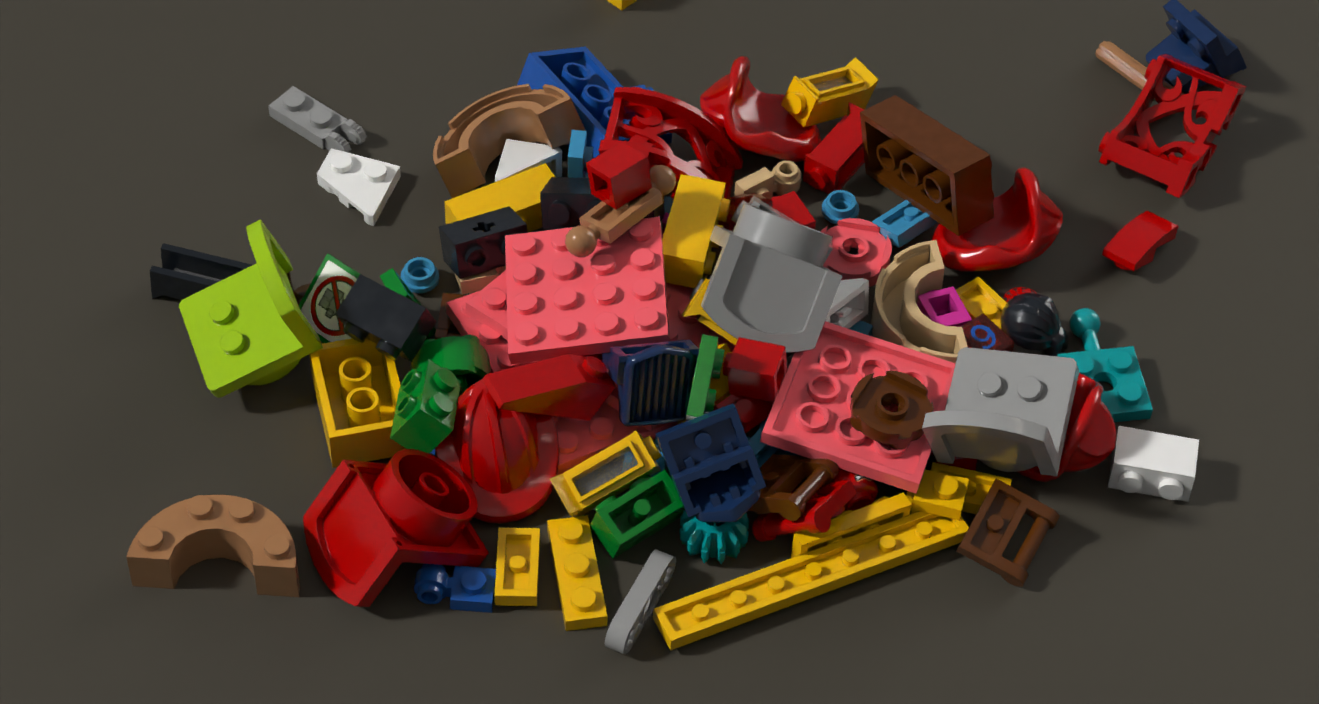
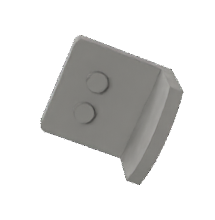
(771, 280)
(1005, 410)

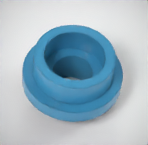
(840, 205)
(420, 275)

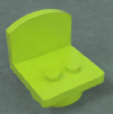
(249, 322)

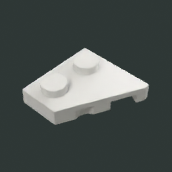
(359, 182)

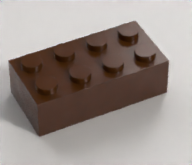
(927, 164)

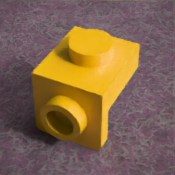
(940, 495)

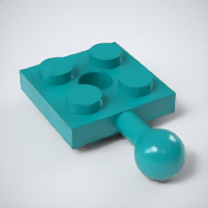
(1114, 365)

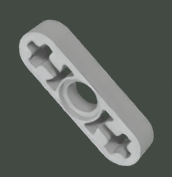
(640, 602)

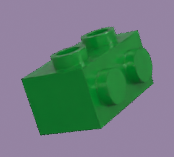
(425, 407)
(636, 514)

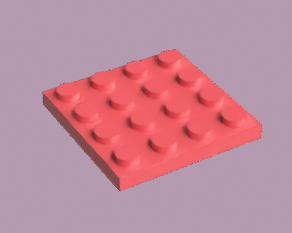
(587, 302)
(815, 400)

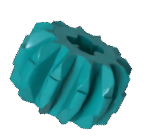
(713, 538)

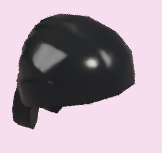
(1034, 323)

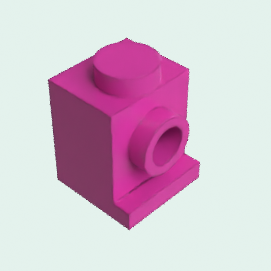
(944, 307)

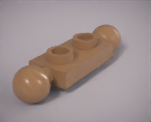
(609, 224)

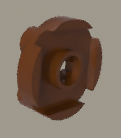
(884, 426)

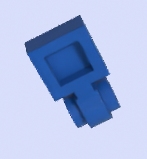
(468, 588)

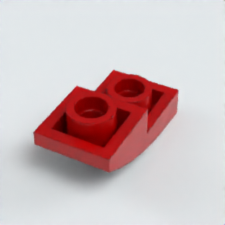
(1138, 241)

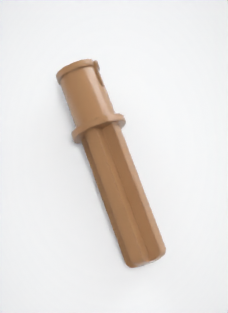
(1124, 64)

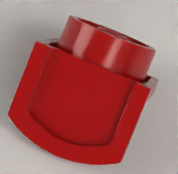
(388, 515)

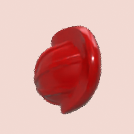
(757, 118)
(1019, 232)
(1089, 432)
(501, 456)

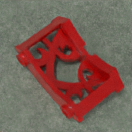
(659, 114)
(1141, 151)

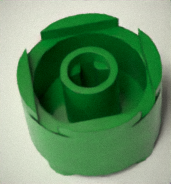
(460, 355)

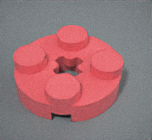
(872, 247)

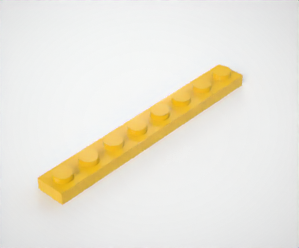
(805, 576)

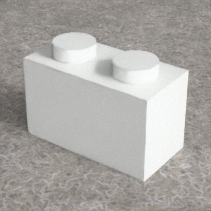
(1153, 463)

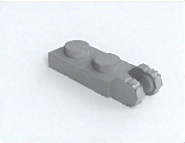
(315, 121)

